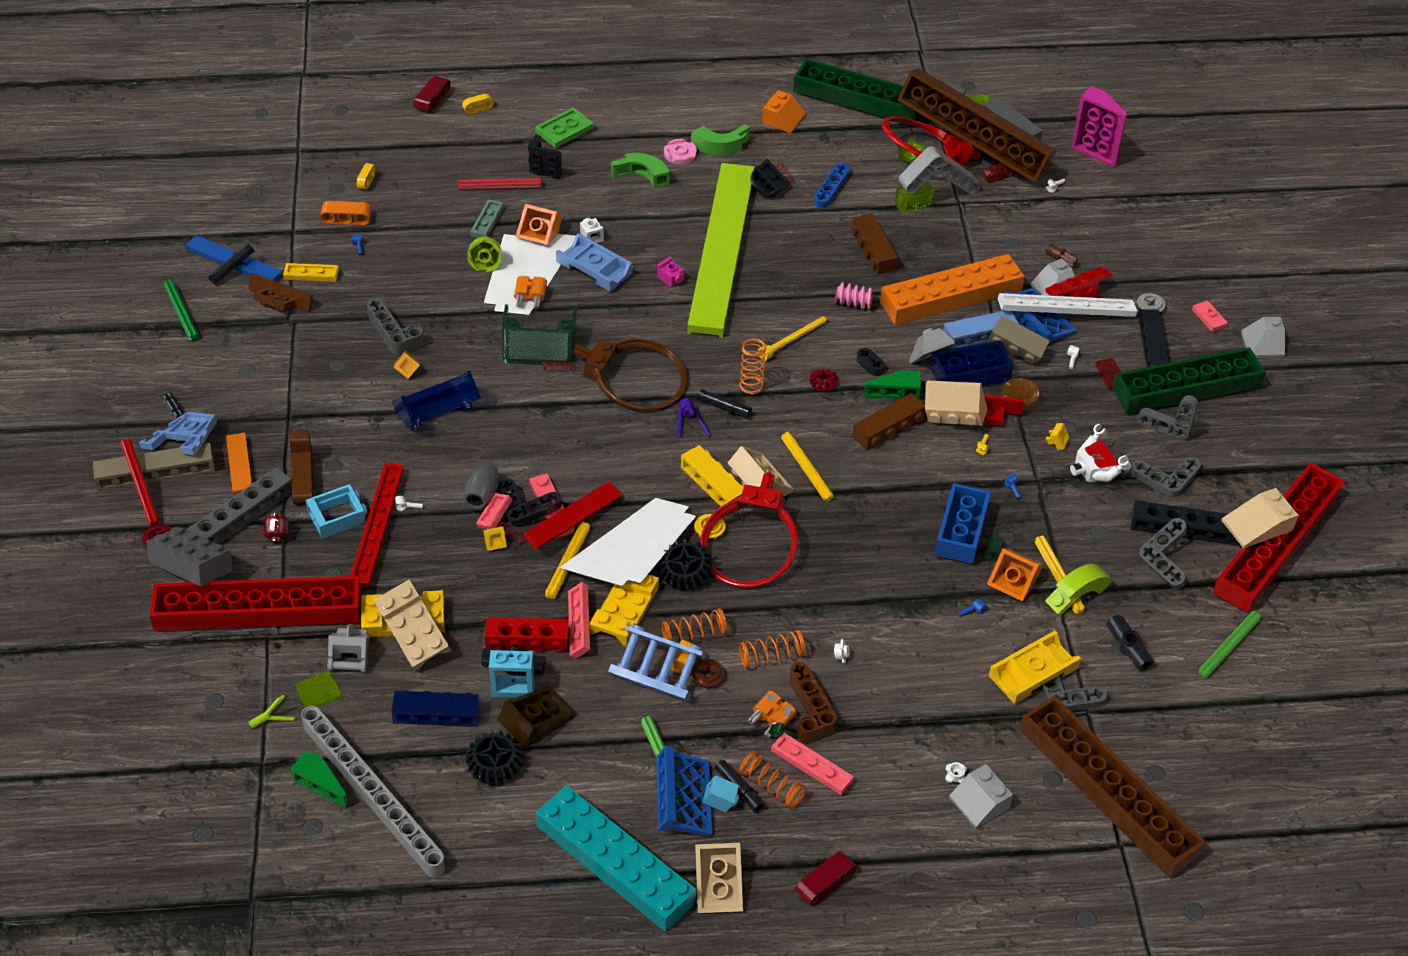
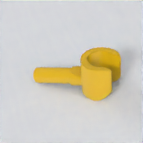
(982, 447)

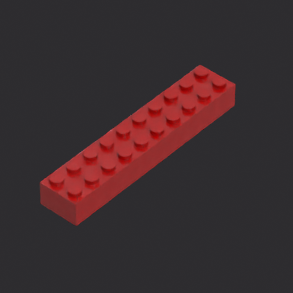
(1260, 563)
(256, 603)

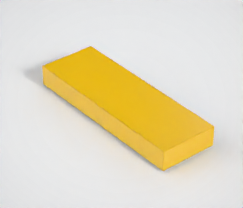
(311, 272)

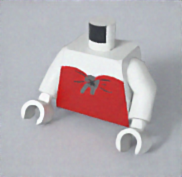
(1097, 461)

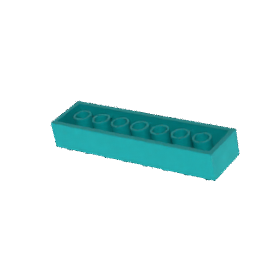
(616, 858)

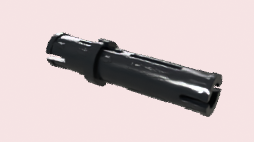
(231, 263)
(731, 406)
(745, 792)

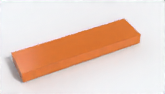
(238, 462)

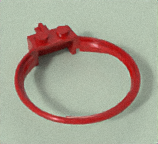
(955, 147)
(759, 496)

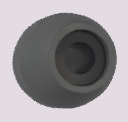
(481, 486)

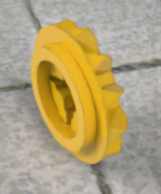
(717, 530)

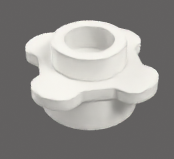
(841, 651)
(955, 768)

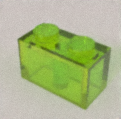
(912, 201)

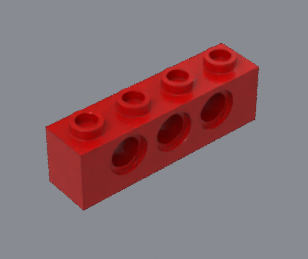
(527, 634)

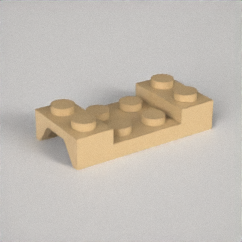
(411, 624)

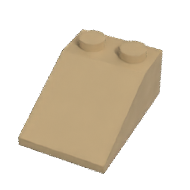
(1261, 518)
(719, 878)

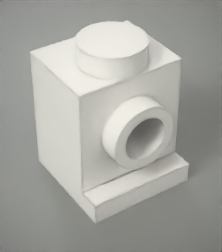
(591, 226)

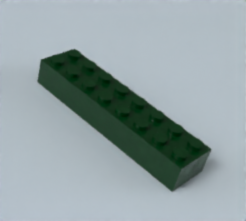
(851, 90)
(1197, 377)

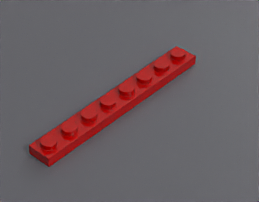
(377, 523)

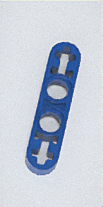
(829, 184)

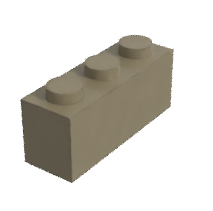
(1019, 340)

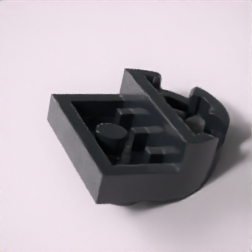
(768, 179)

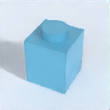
(721, 794)

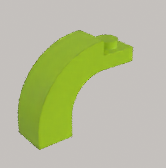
(1077, 583)

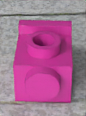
(670, 272)

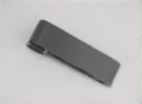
(394, 337)

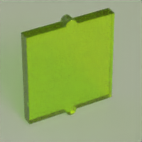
(318, 690)

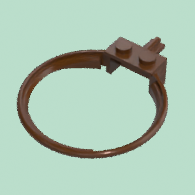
(603, 352)

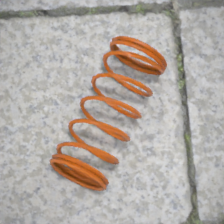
(744, 360)
(721, 620)
(745, 654)
(750, 769)

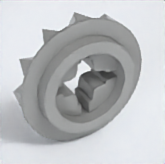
(1150, 298)

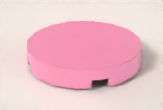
(680, 151)

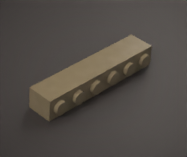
(155, 467)

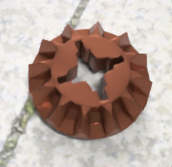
(700, 668)

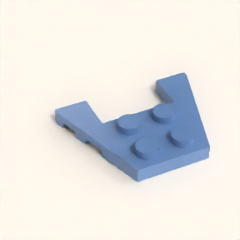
(189, 427)

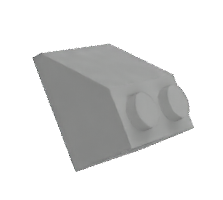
(981, 796)

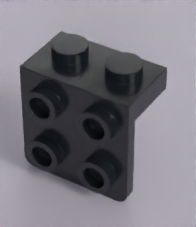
(544, 160)

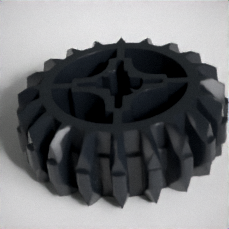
(696, 570)
(481, 760)

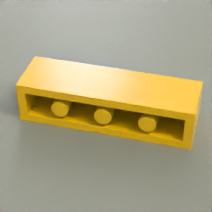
(711, 476)

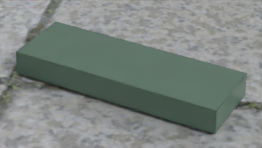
(487, 219)

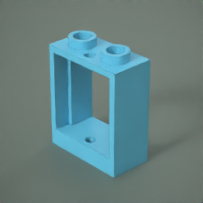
(332, 499)
(511, 685)

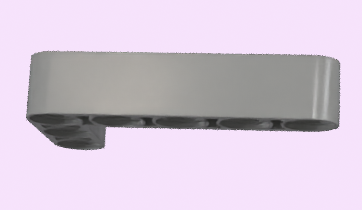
(933, 161)

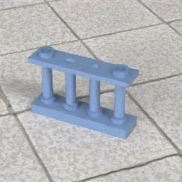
(660, 683)

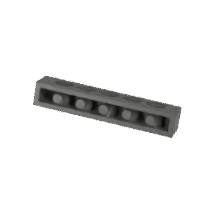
(244, 507)

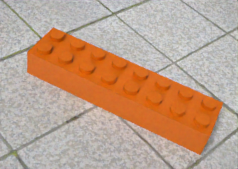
(951, 289)

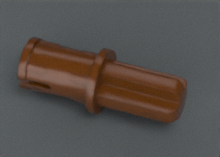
(1061, 254)

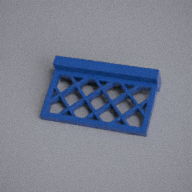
(1032, 321)
(667, 797)

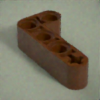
(301, 466)
(814, 703)

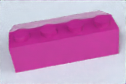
(1099, 126)

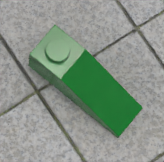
(894, 385)
(316, 776)

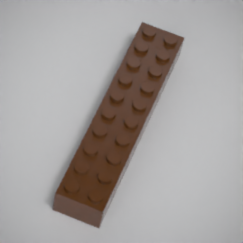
(977, 125)
(1113, 787)

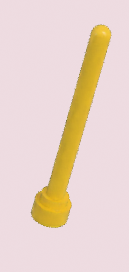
(785, 341)

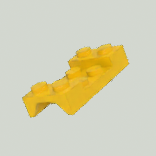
(624, 607)
(377, 626)
(1033, 667)

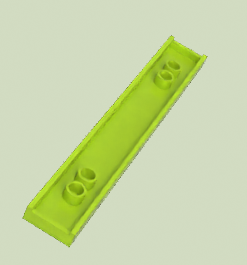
(721, 251)

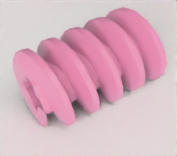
(854, 296)

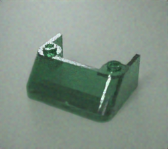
(538, 345)

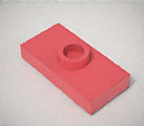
(1209, 316)
(494, 511)

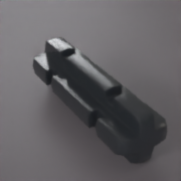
(172, 405)

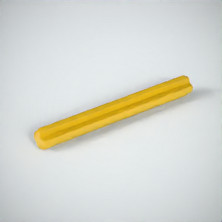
(807, 466)
(572, 550)
(1056, 568)

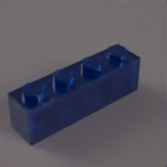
(435, 708)

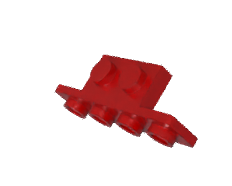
(1084, 285)
(998, 406)

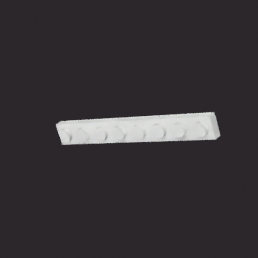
(1069, 305)

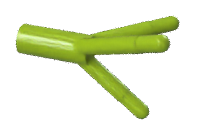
(265, 716)

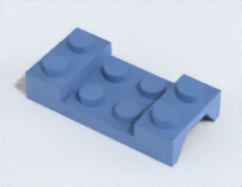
(595, 261)

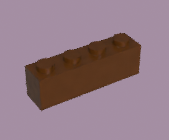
(874, 244)
(889, 421)

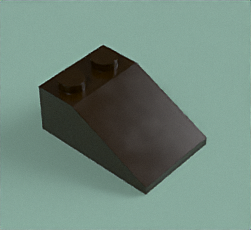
(534, 715)

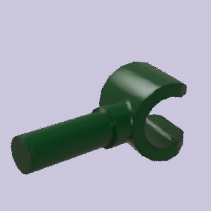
(778, 728)

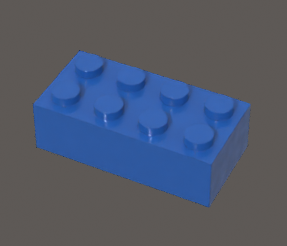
(962, 523)

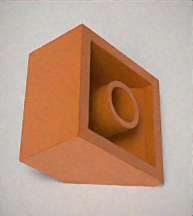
(783, 112)
(538, 224)
(1014, 574)

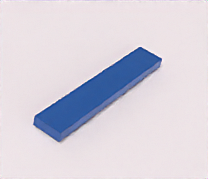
(221, 254)

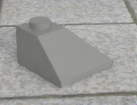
(1053, 273)
(1265, 337)
(930, 342)

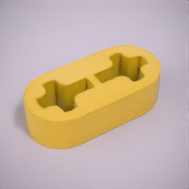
(477, 104)
(366, 176)

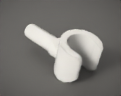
(1053, 185)
(1073, 352)
(401, 504)

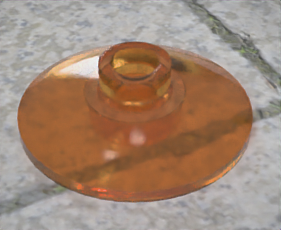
(1021, 389)

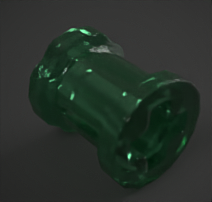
(994, 549)

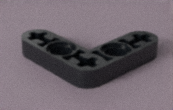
(519, 507)

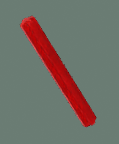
(504, 183)
(139, 481)

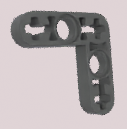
(1178, 422)
(1166, 481)
(1159, 550)
(1083, 693)

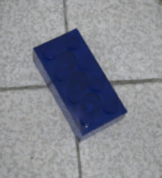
(977, 363)

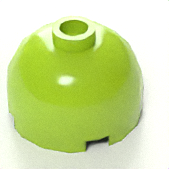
(484, 254)

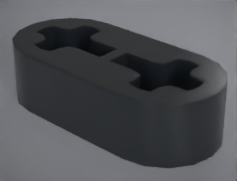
(872, 360)

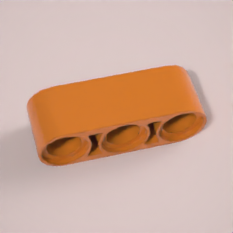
(345, 213)

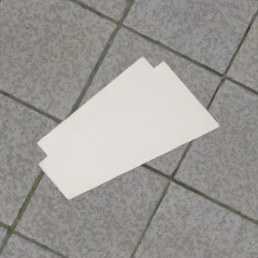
(523, 258)
(634, 544)

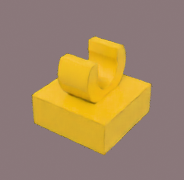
(1059, 436)
(495, 538)

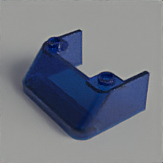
(437, 400)

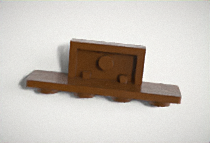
(278, 294)

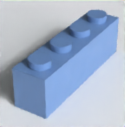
(974, 329)

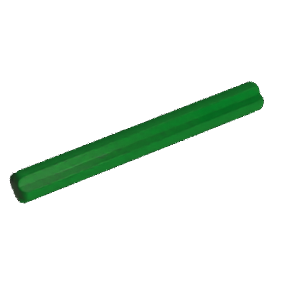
(181, 310)

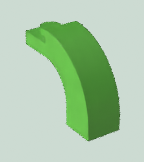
(720, 144)
(642, 165)

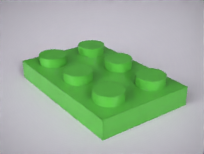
(564, 127)

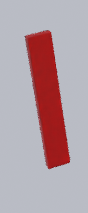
(572, 515)

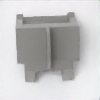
(348, 641)

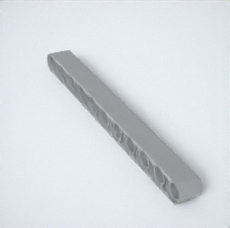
(315, 725)

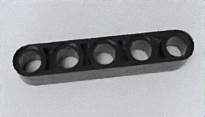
(1152, 337)

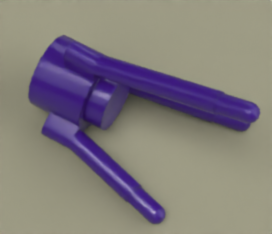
(688, 409)

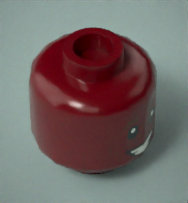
(276, 527)

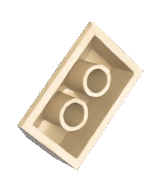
(955, 403)
(752, 465)

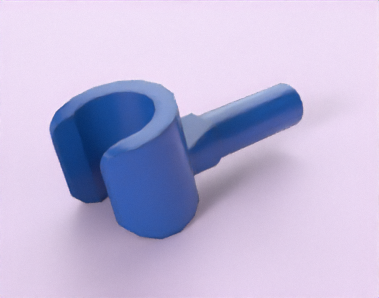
(357, 239)
(1010, 482)
(978, 606)

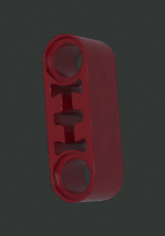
(432, 94)
(826, 878)

